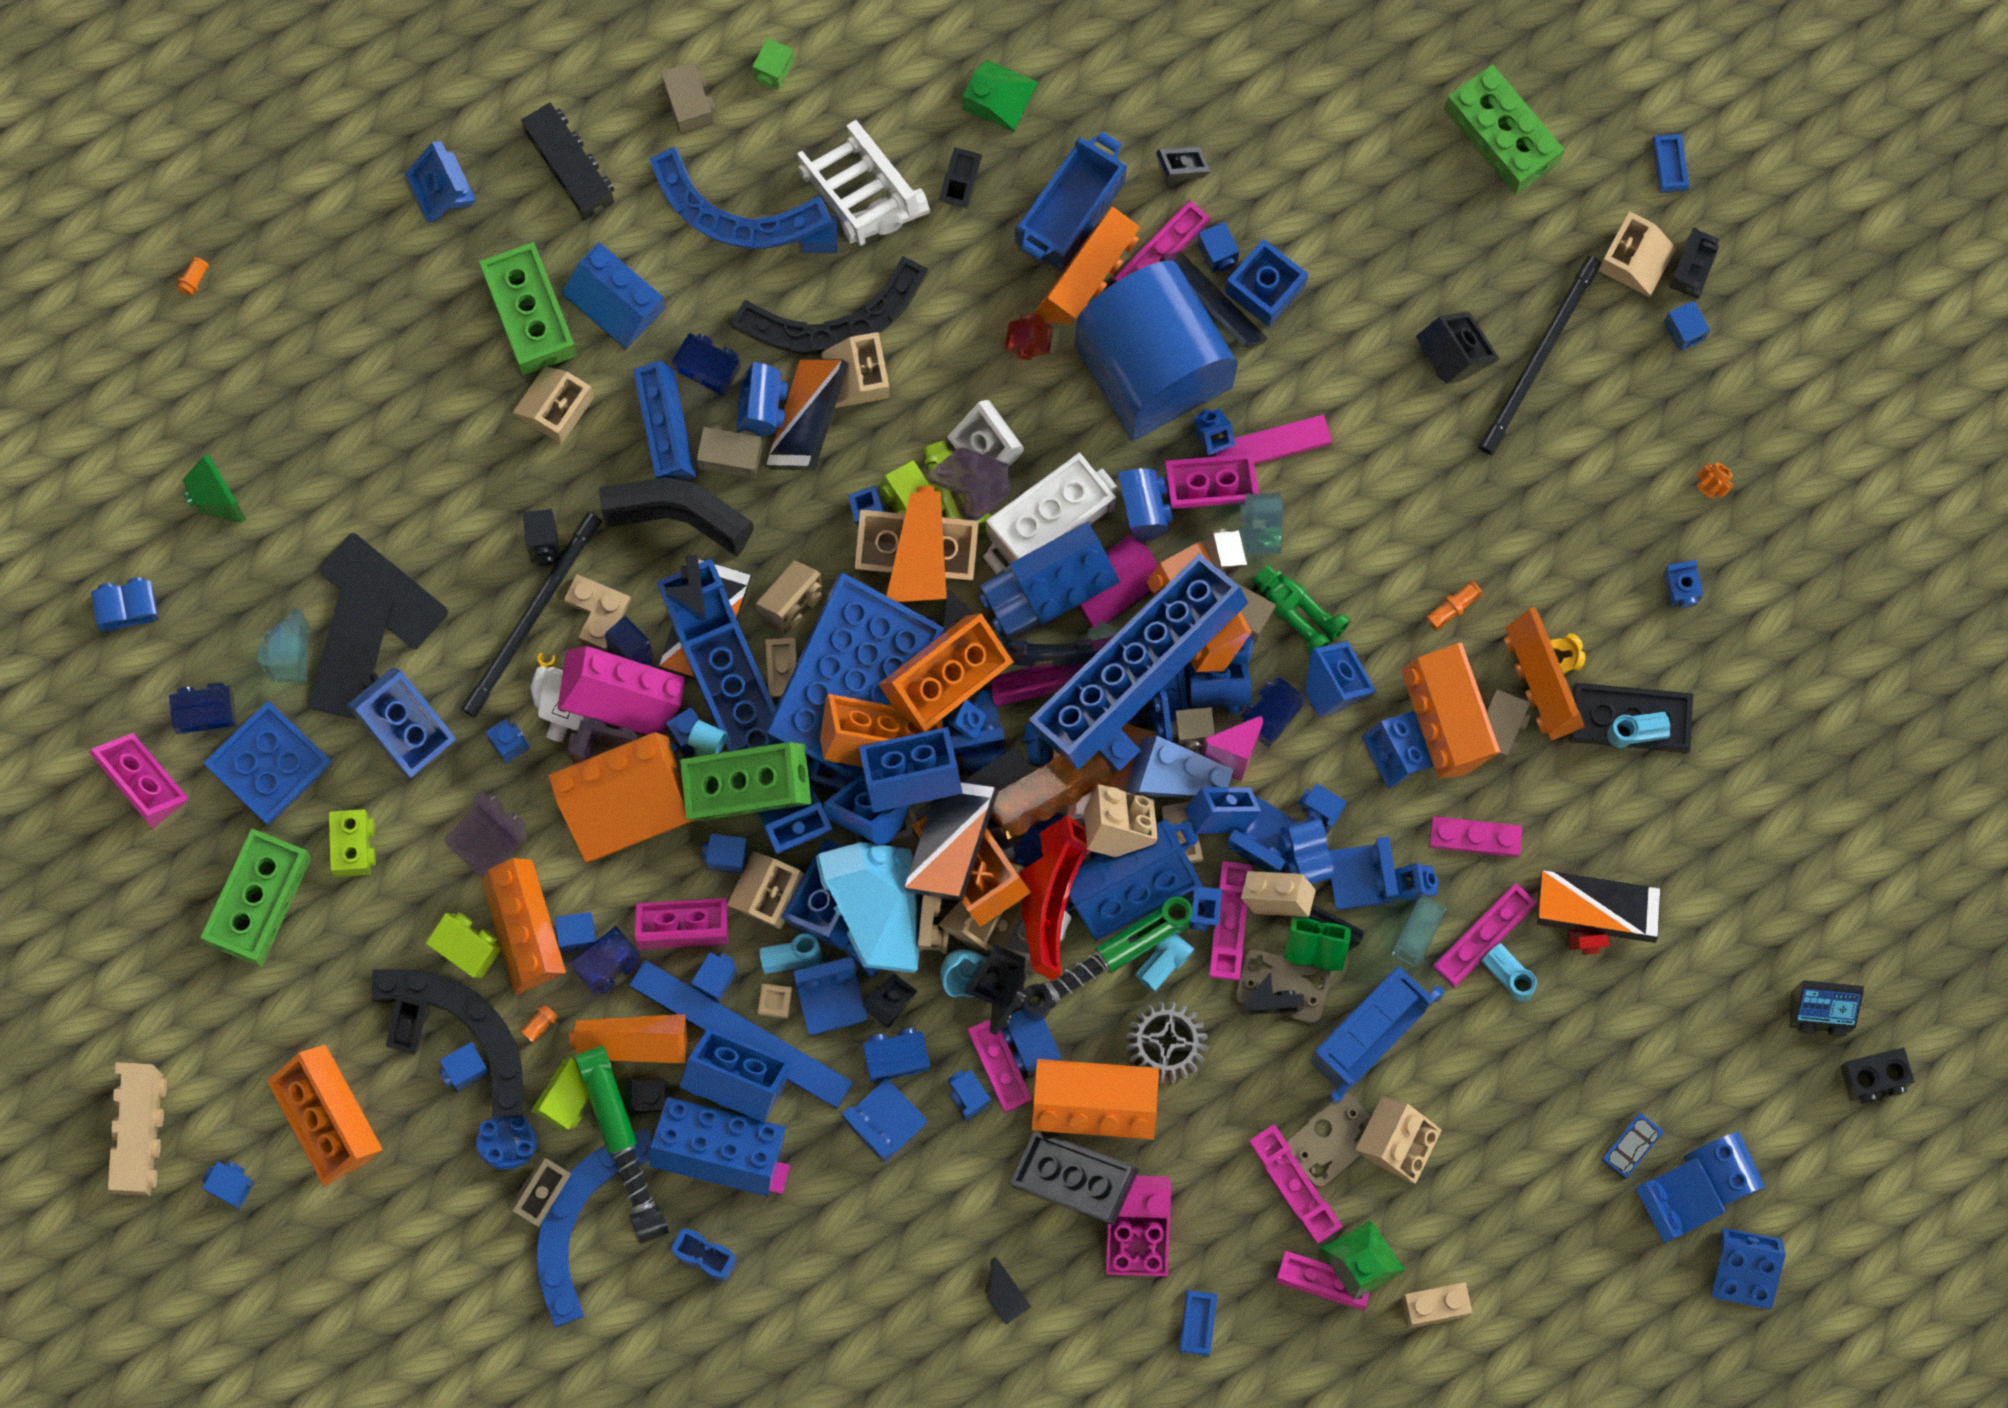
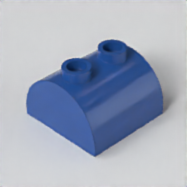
(759, 400)
(1144, 503)
(1220, 689)
(853, 811)
(1729, 1167)

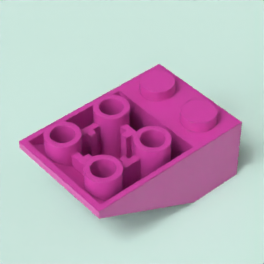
(1141, 1233)

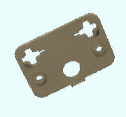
(1285, 977)
(1337, 1147)

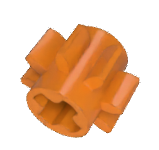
(1714, 480)

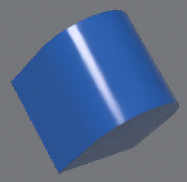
(1153, 348)

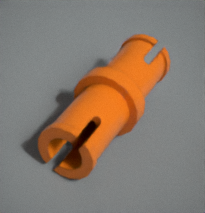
(1454, 605)

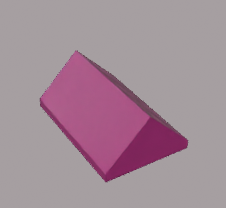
(1210, 480)
(1133, 567)
(1234, 746)
(140, 778)
(681, 924)

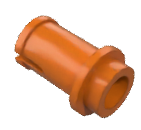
(189, 281)
(539, 1023)

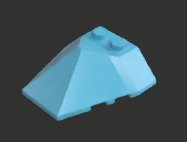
(872, 899)

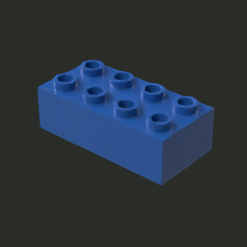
(717, 1146)

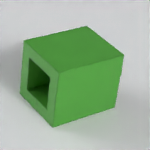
(772, 64)

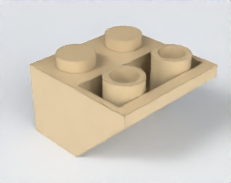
(1638, 255)
(866, 372)
(554, 403)
(790, 596)
(1119, 822)
(765, 889)
(1398, 1139)

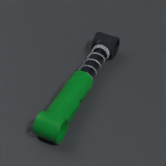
(1111, 955)
(620, 1140)

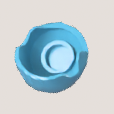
(957, 971)

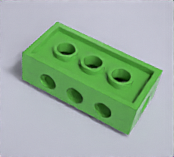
(1508, 112)
(536, 292)
(756, 767)
(246, 880)

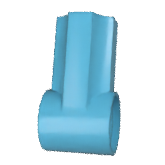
(1640, 728)
(706, 739)
(800, 954)
(1167, 957)
(1507, 971)

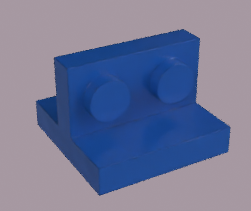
(438, 182)

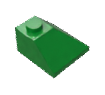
(998, 95)
(210, 492)
(1362, 1260)

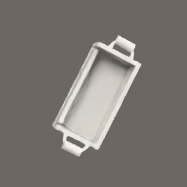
(1049, 510)

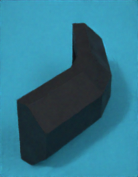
(677, 501)

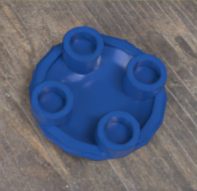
(506, 1142)

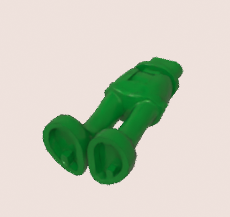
(1290, 595)

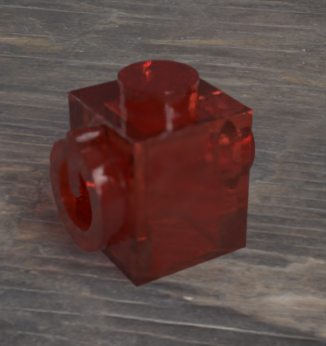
(1029, 336)

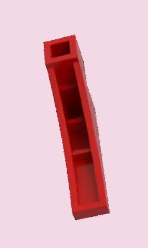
(1050, 884)

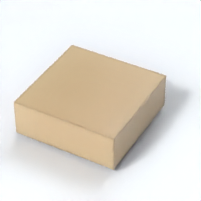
(774, 1001)

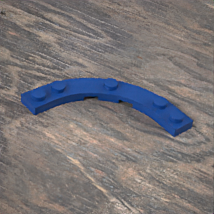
(730, 228)
(560, 1221)

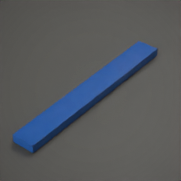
(707, 1013)

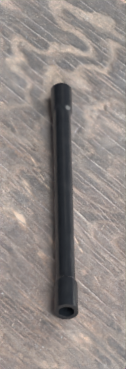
(1498, 429)
(482, 690)

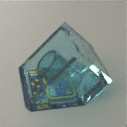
(286, 649)

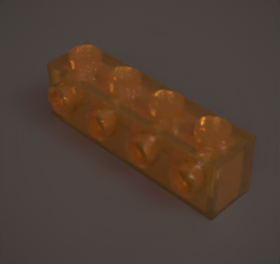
(1046, 792)

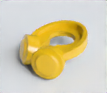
(1574, 645)

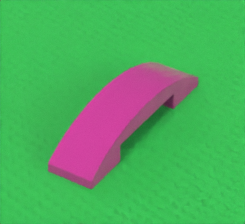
(1229, 934)
(1294, 1184)

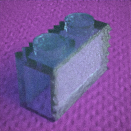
(1262, 523)
(1419, 931)

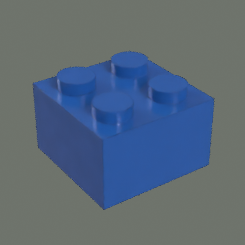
(1266, 282)

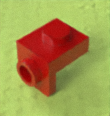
(1587, 942)

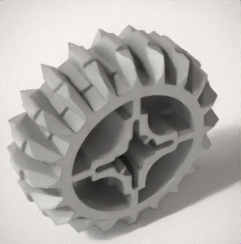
(1180, 1043)

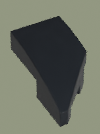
(1004, 1293)

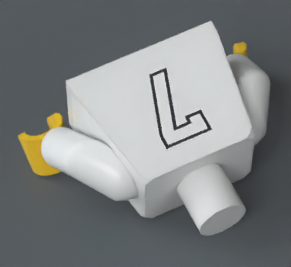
(545, 695)

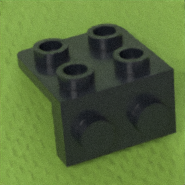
(999, 982)

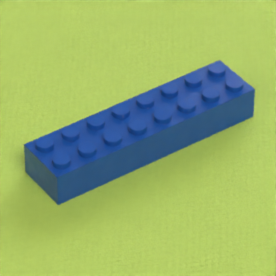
(1138, 661)

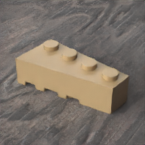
(136, 1129)

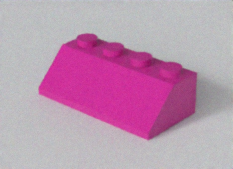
(619, 691)

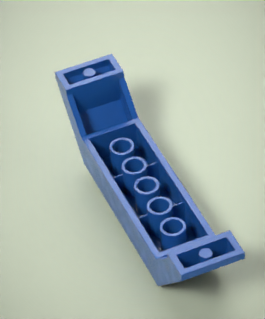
(736, 695)

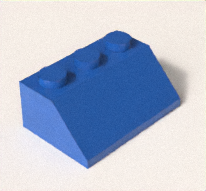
(613, 296)

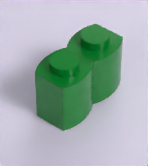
(1317, 944)

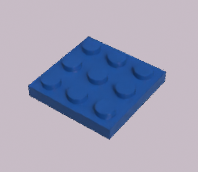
(268, 763)

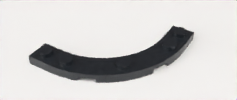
(816, 338)
(1060, 654)
(477, 1016)

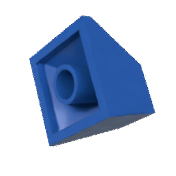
(1336, 679)

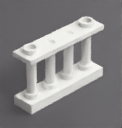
(871, 160)

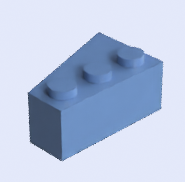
(1173, 771)

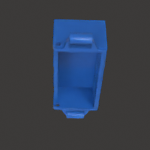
(1072, 202)
(1127, 887)
(1372, 1030)

